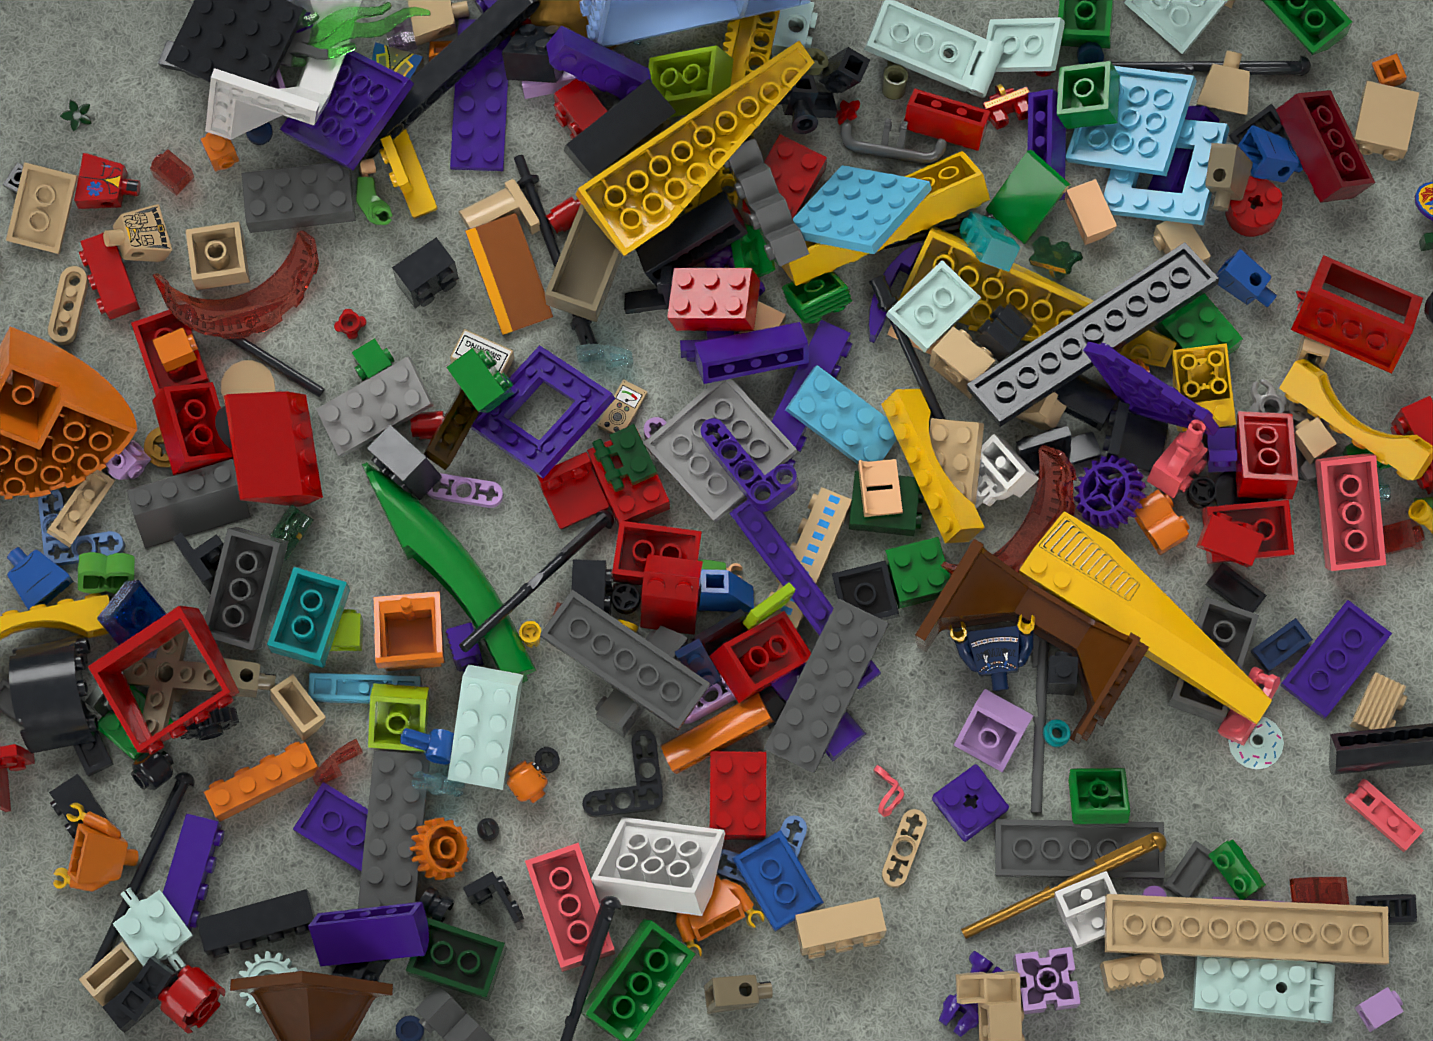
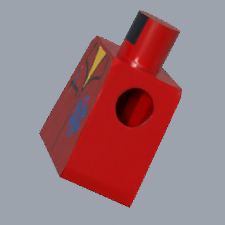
(103, 183)

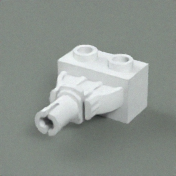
(1001, 473)

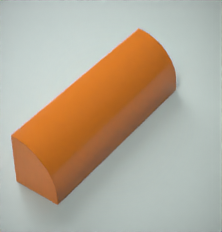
(716, 733)

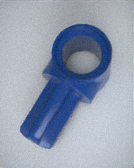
(436, 744)

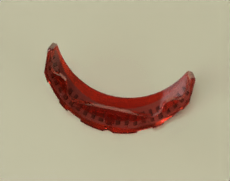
(255, 309)
(1051, 499)

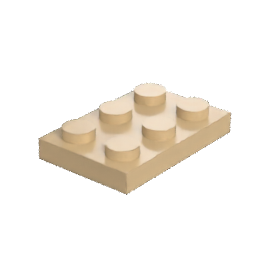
(42, 208)
(958, 452)

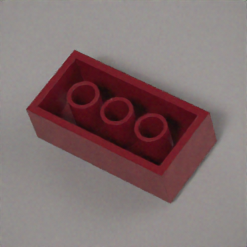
(1325, 146)

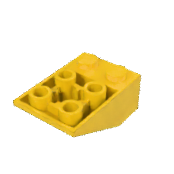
(1206, 380)

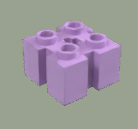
(1056, 965)

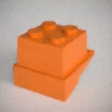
(408, 631)

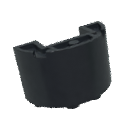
(51, 693)

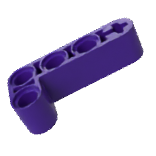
(743, 462)

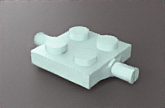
(153, 928)

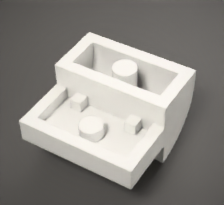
(1084, 908)

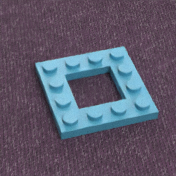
(1183, 207)

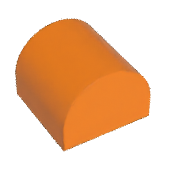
(1389, 71)

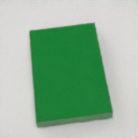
(1027, 196)

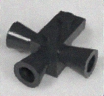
(806, 104)

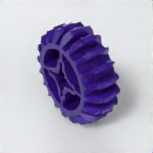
(1123, 495)

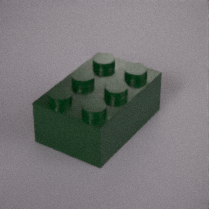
(459, 960)

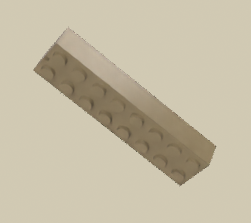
(587, 261)

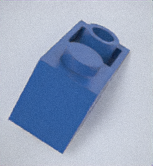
(724, 592)

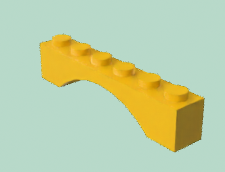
(1312, 388)
(951, 510)
(67, 615)

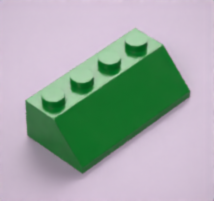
(1313, 22)
(637, 982)

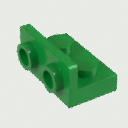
(750, 253)
(1237, 869)

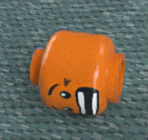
(527, 781)

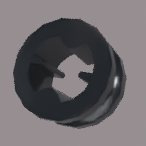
(555, 761)

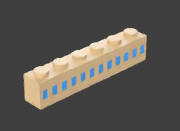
(816, 541)

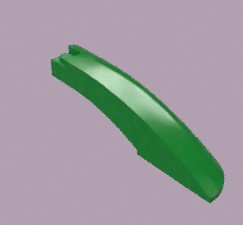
(446, 559)

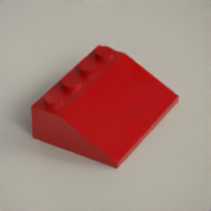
(273, 448)

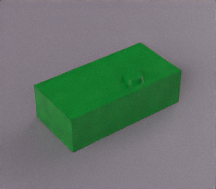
(1086, 22)

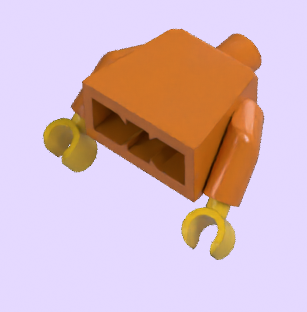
(96, 854)
(723, 909)

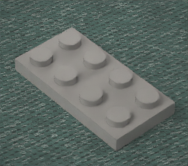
(374, 405)

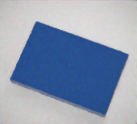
(777, 880)

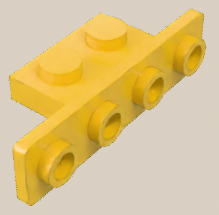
(408, 174)

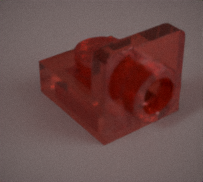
(1402, 536)

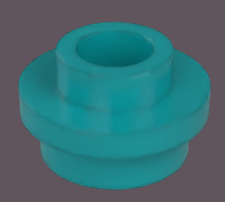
(1064, 731)

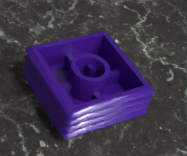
(970, 784)

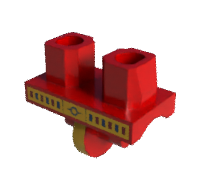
(1007, 102)

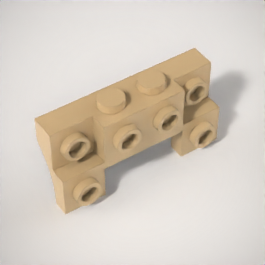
(998, 1003)

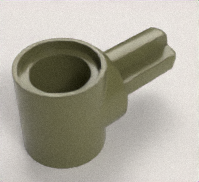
(891, 74)

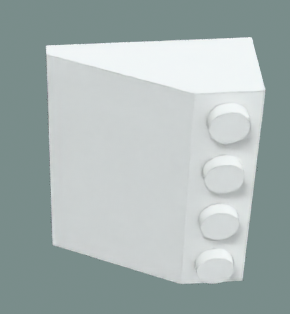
(660, 865)

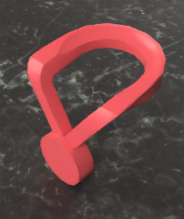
(887, 777)

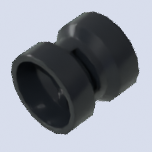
(1204, 488)
(436, 905)

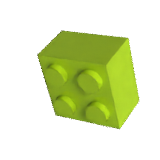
(392, 711)

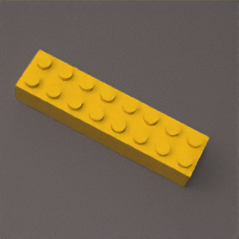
(955, 188)

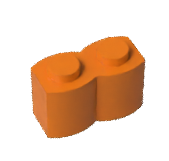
(1160, 522)

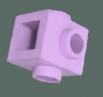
(129, 462)

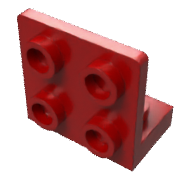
(572, 491)
(15, 759)

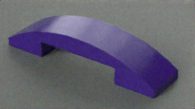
(904, 263)

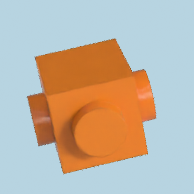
(219, 151)

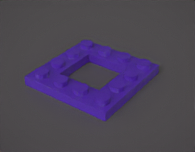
(543, 454)

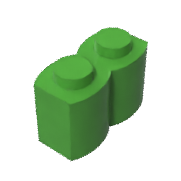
(103, 572)

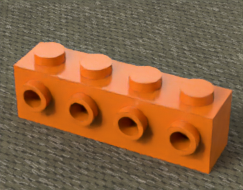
(262, 781)

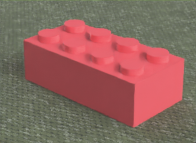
(1350, 512)
(567, 903)

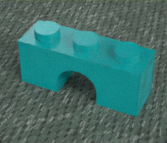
(987, 241)

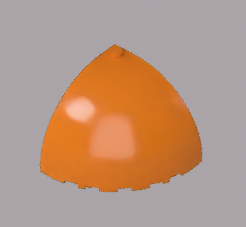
(54, 418)

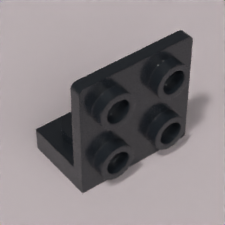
(482, 890)

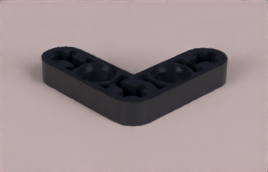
(642, 784)

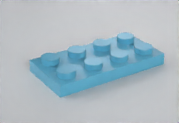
(842, 418)

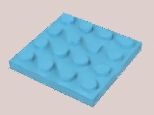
(1147, 128)
(860, 208)

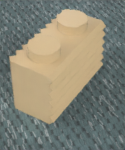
(1379, 704)
(1131, 971)

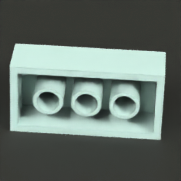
(485, 727)

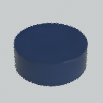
(1090, 53)
(261, 134)
(409, 1029)

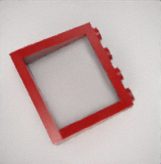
(1354, 327)
(111, 679)

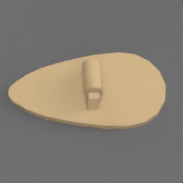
(247, 377)

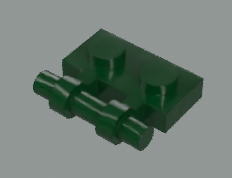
(632, 454)

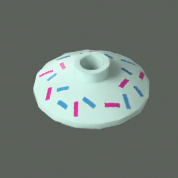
(1262, 755)

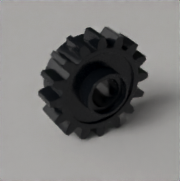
(212, 727)

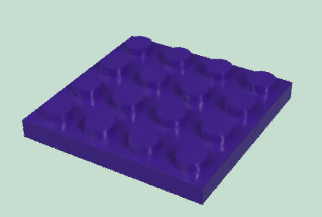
(356, 111)

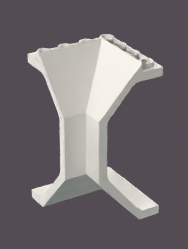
(243, 104)

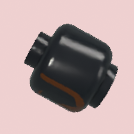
(152, 770)

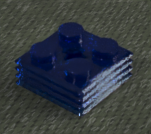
(130, 611)

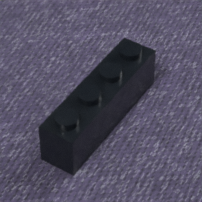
(256, 922)

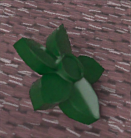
(76, 115)

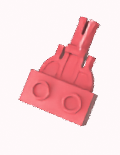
(1180, 461)

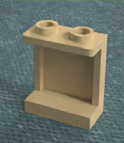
(1385, 120)

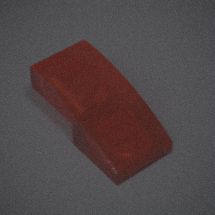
(329, 769)
(1319, 890)

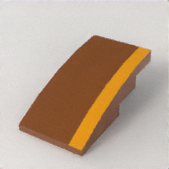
(508, 273)

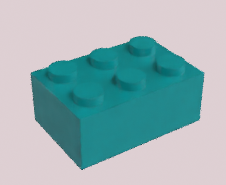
(308, 617)

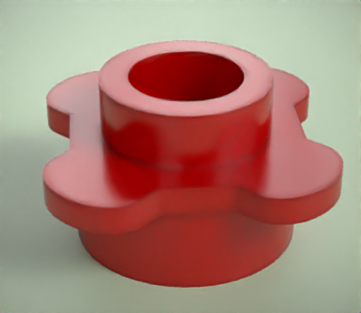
(346, 317)

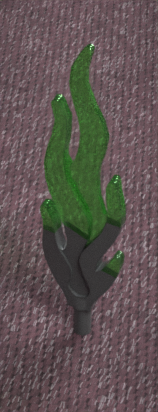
(339, 27)

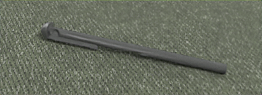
(1040, 660)

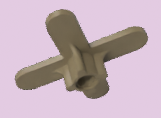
(169, 680)

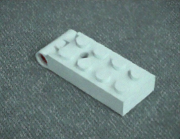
(920, 43)
(1249, 988)

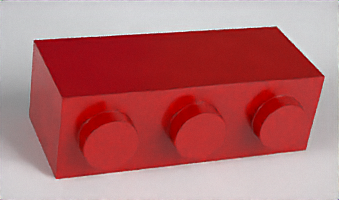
(946, 119)
(108, 277)

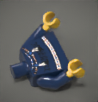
(995, 650)

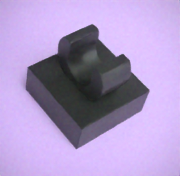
(98, 702)

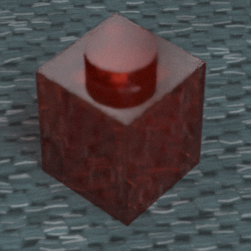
(171, 171)

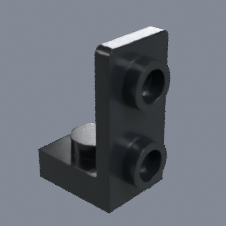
(651, 299)

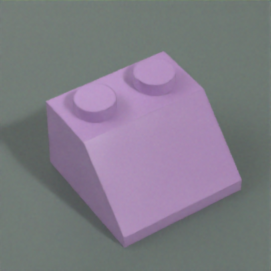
(993, 730)

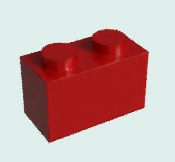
(1230, 540)

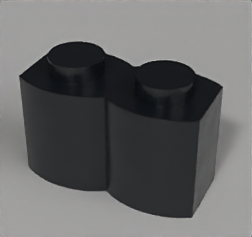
(1004, 331)

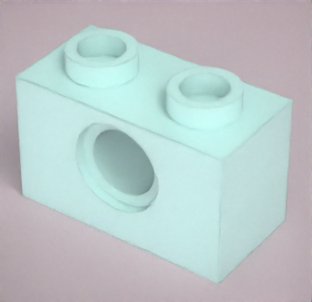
(795, 16)

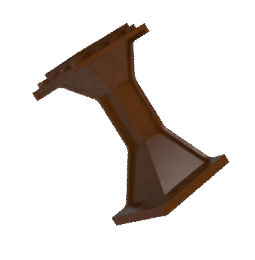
(992, 592)
(312, 1004)

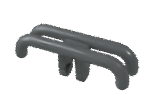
(890, 152)

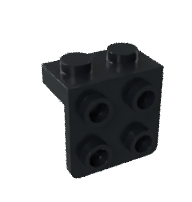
(1135, 437)

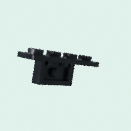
(1077, 448)

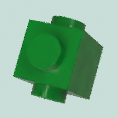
(371, 359)

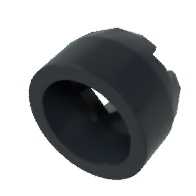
(482, 831)

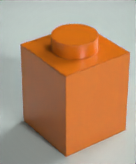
(176, 349)

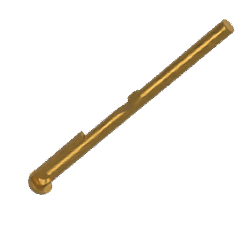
(1105, 863)

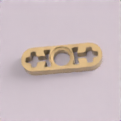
(904, 826)

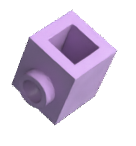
(1379, 1008)

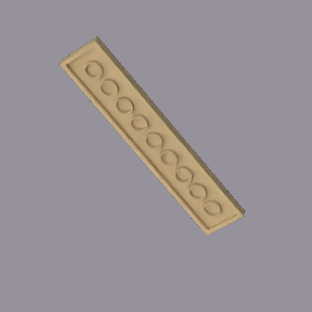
(1246, 929)

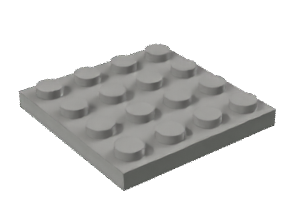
(688, 460)

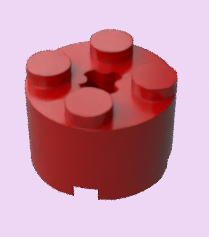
(1260, 220)
(191, 998)

